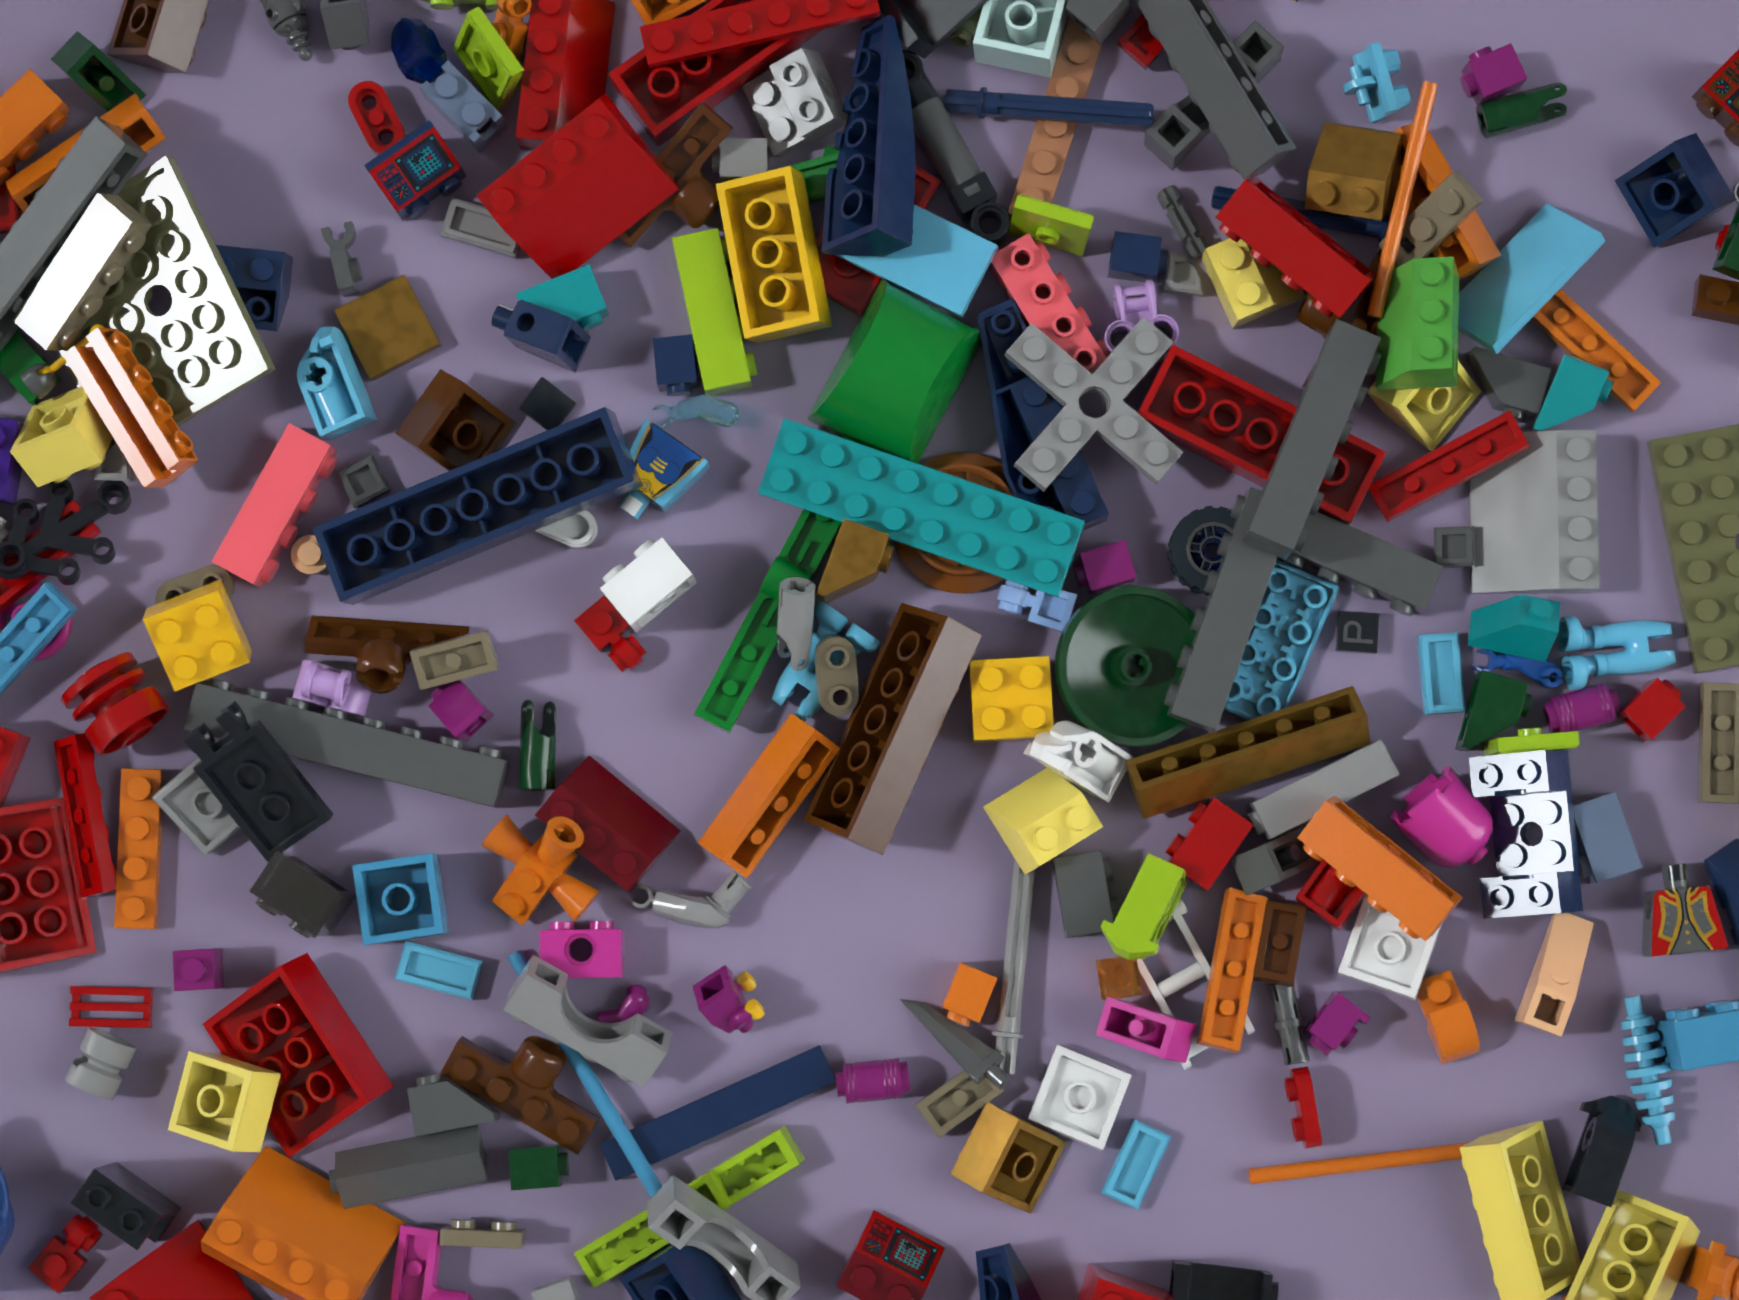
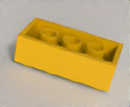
(773, 255)

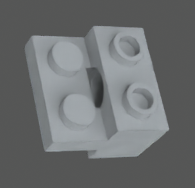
(795, 101)

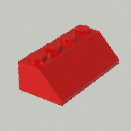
(562, 65)
(1294, 246)

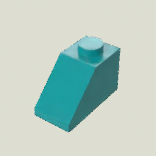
(571, 295)
(1573, 391)
(1516, 627)

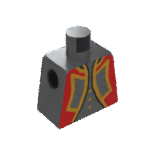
(1680, 917)

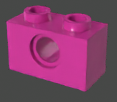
(607, 953)
(1146, 1029)

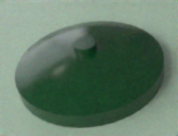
(1120, 662)

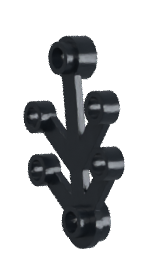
(57, 534)

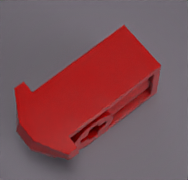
(1330, 897)

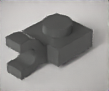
(346, 269)

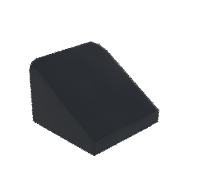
(547, 405)

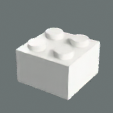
(647, 583)

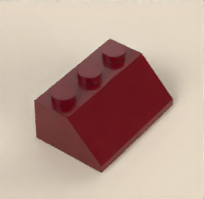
(618, 826)

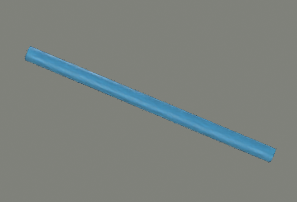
(603, 1104)

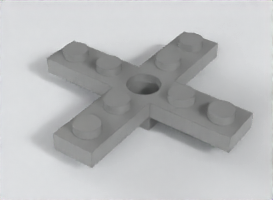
(1113, 382)

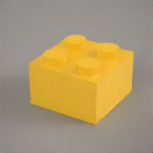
(197, 635)
(1010, 698)

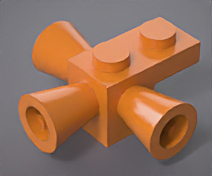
(540, 869)

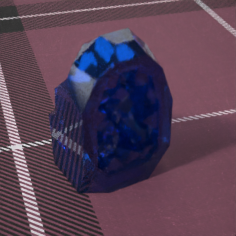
(417, 51)

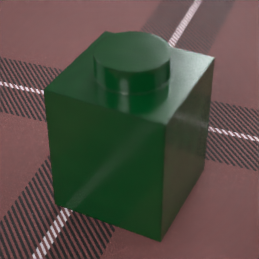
(537, 1166)

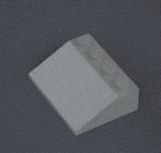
(1538, 518)

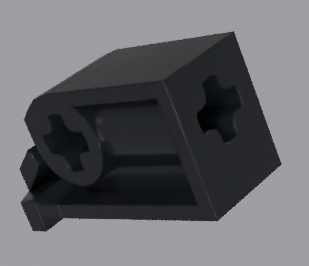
(1602, 1150)

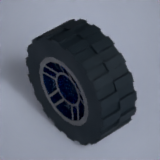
(1189, 543)

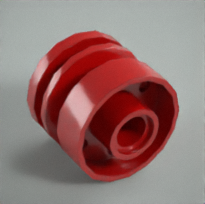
(111, 697)

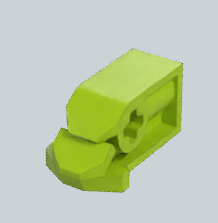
(1146, 909)

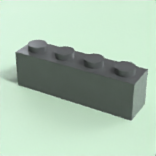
(1367, 563)

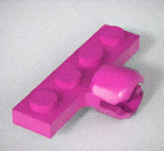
(418, 1266)

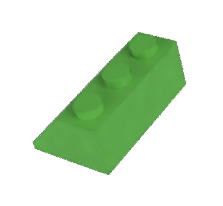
(1420, 326)

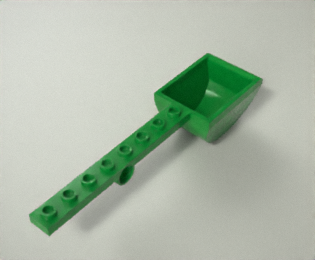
(883, 395)

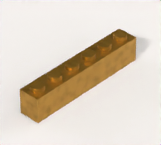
(1248, 752)

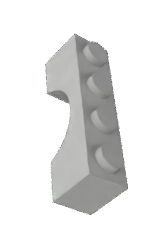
(626, 1047)
(691, 1219)

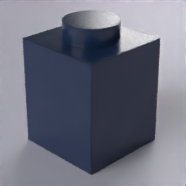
(1136, 257)
(675, 364)

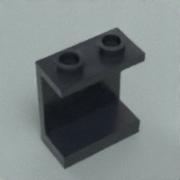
(928, 23)
(125, 1204)
(1220, 1282)

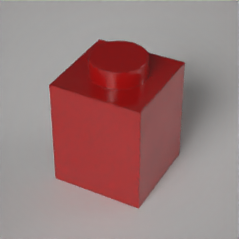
(1651, 708)

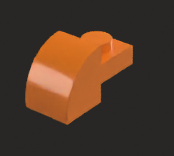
(1447, 1018)

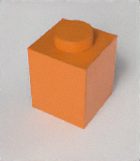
(968, 994)

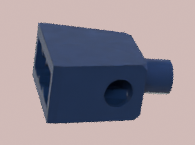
(542, 333)

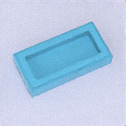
(1441, 673)
(439, 970)
(1135, 1164)

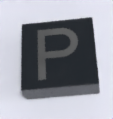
(1357, 632)

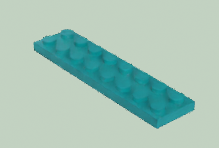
(922, 507)

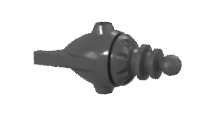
(289, 20)

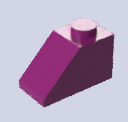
(459, 709)

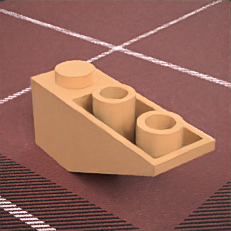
(1556, 975)

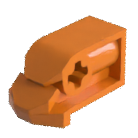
(1712, 1272)

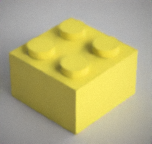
(224, 1102)

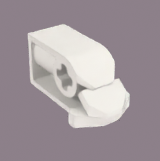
(1081, 758)

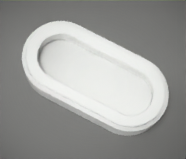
(574, 531)

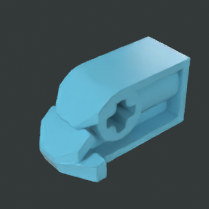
(342, 399)

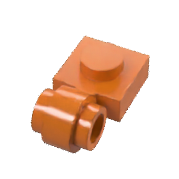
(510, 23)

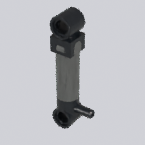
(966, 184)

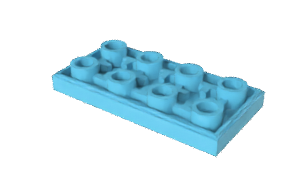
(939, 266)
(1525, 276)
(1280, 641)

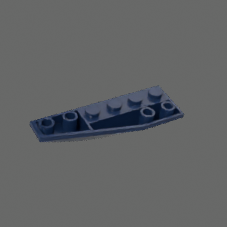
(1022, 414)

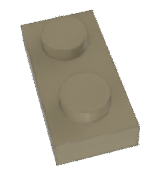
(454, 659)
(955, 1102)
(465, 1233)

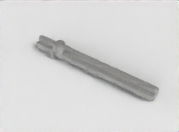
(1014, 968)

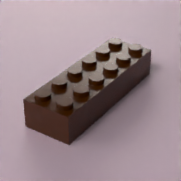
(893, 727)

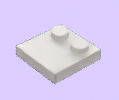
(1385, 955)
(1079, 1098)

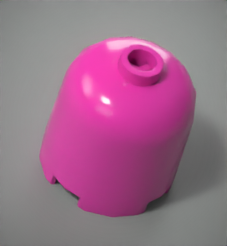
(1445, 820)

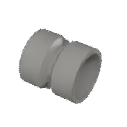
(100, 1064)

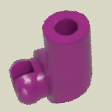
(635, 1002)

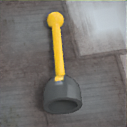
(41, 378)

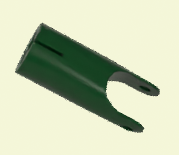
(1520, 110)
(537, 749)

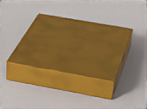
(387, 327)

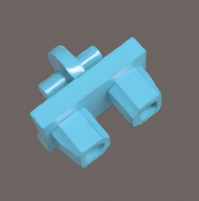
(1373, 83)

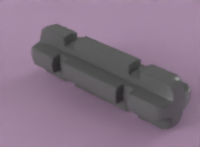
(1182, 221)

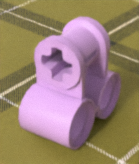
(1131, 305)
(331, 688)

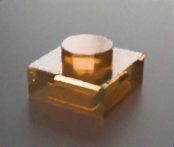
(1118, 977)

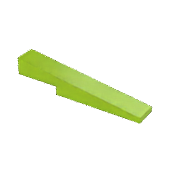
(721, 1185)

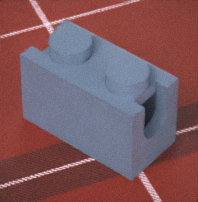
(464, 107)
(1603, 839)

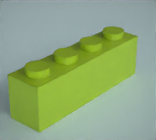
(712, 312)

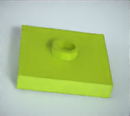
(487, 58)
(1051, 224)
(1531, 740)

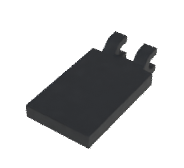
(257, 782)

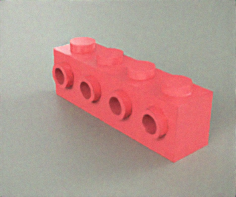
(1044, 300)

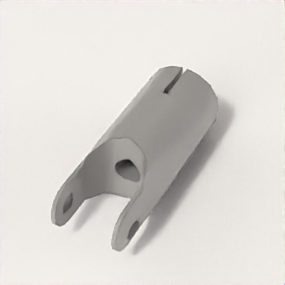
(795, 620)

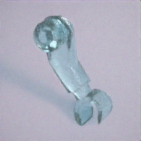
(702, 406)

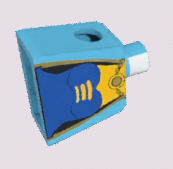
(664, 467)

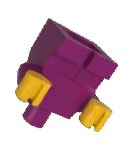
(723, 1003)

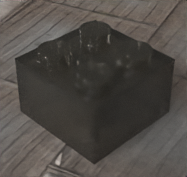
(302, 894)

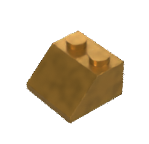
(1354, 171)
(854, 560)
(1008, 1158)

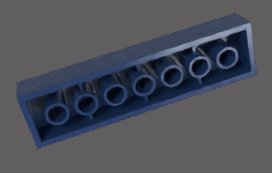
(477, 506)

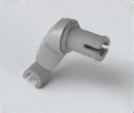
(697, 910)

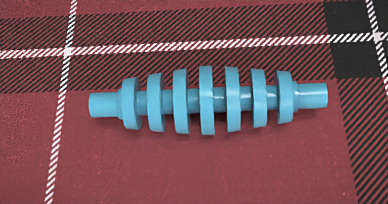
(1658, 1118)

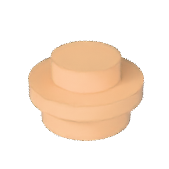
(307, 555)

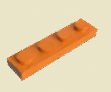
(1585, 339)
(138, 850)
(1232, 970)

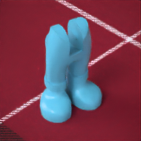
(830, 623)
(1630, 634)

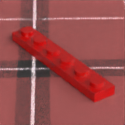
(746, 26)

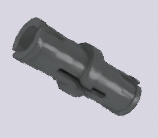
(1289, 1024)

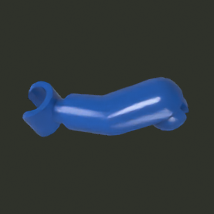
(1543, 673)

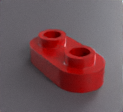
(378, 120)
(1306, 1124)

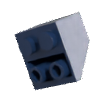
(262, 282)

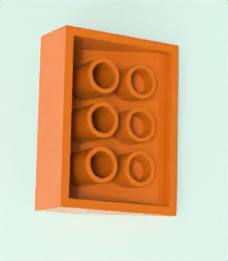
(297, 1236)

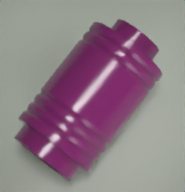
(1581, 709)
(873, 1080)

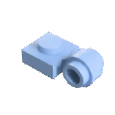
(1045, 608)

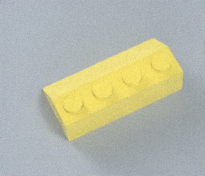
(1521, 1212)
(1635, 1252)

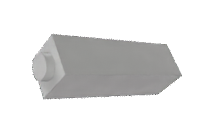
(1305, 796)

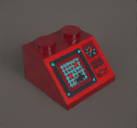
(889, 1262)

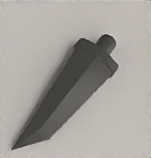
(969, 1052)

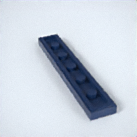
(723, 1109)

